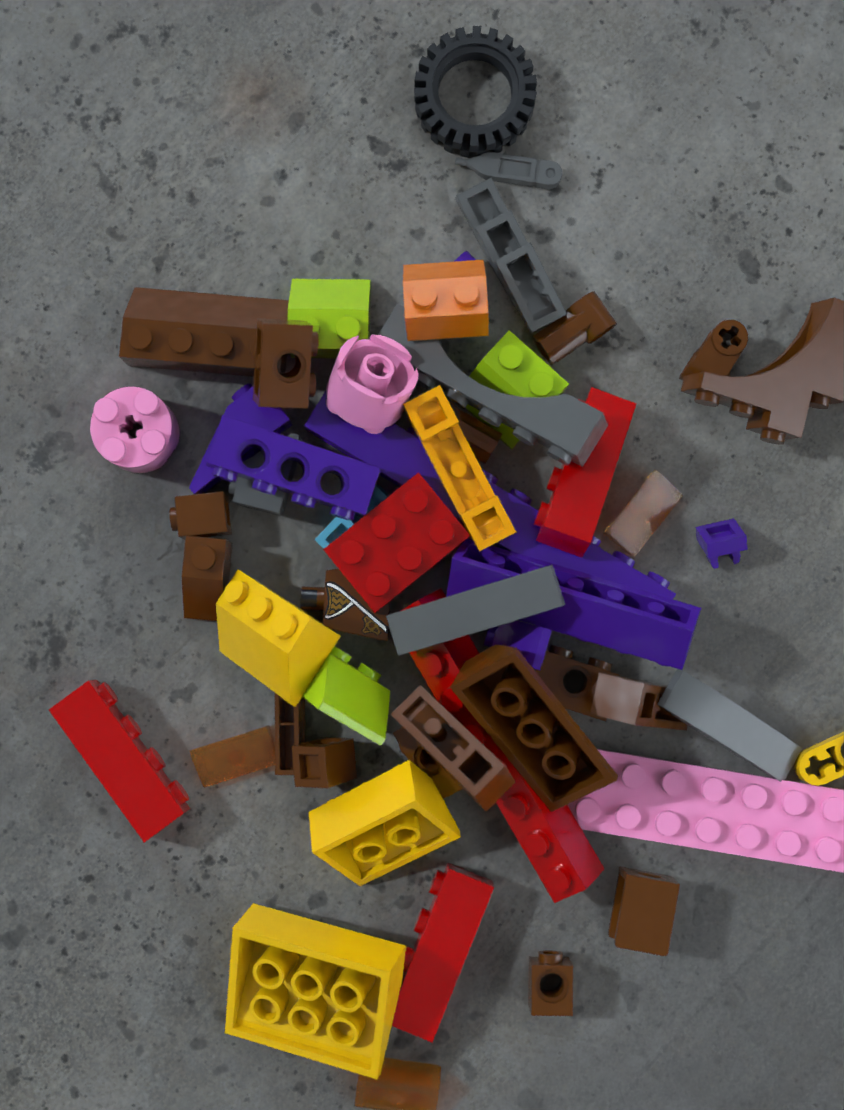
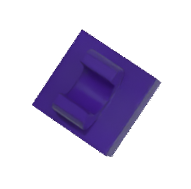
(721, 539)

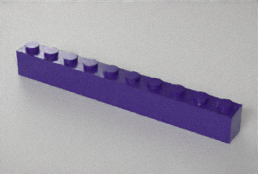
(403, 456)

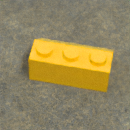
(271, 637)
(382, 824)

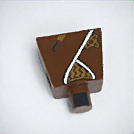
(345, 608)

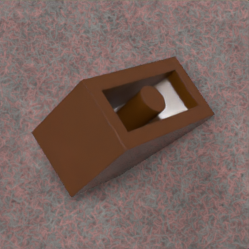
(204, 575)

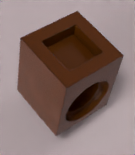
(201, 515)
(324, 762)
(550, 1002)

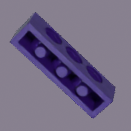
(356, 477)

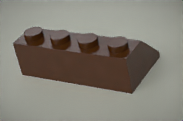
(195, 331)
(531, 726)

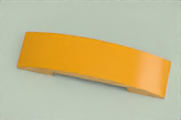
(458, 468)

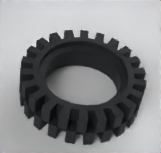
(480, 48)

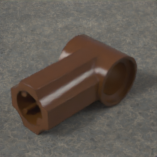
(584, 322)
(478, 435)

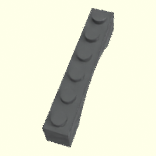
(556, 422)

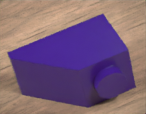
(527, 638)

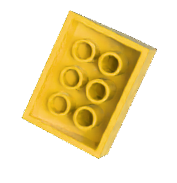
(313, 989)

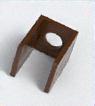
(643, 911)

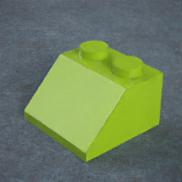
(334, 308)
(518, 372)
(351, 695)

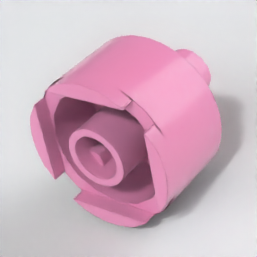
(371, 382)
(114, 418)

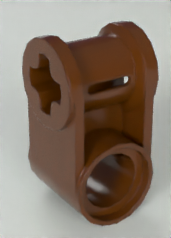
(715, 358)

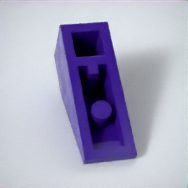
(247, 411)

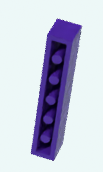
(593, 608)

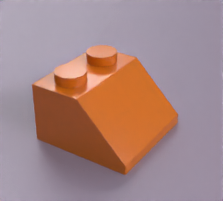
(445, 300)

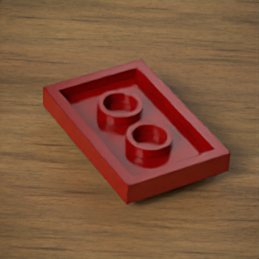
(396, 542)

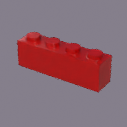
(581, 491)
(120, 758)
(440, 949)

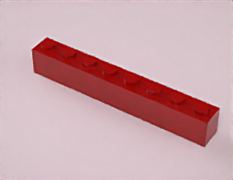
(548, 838)

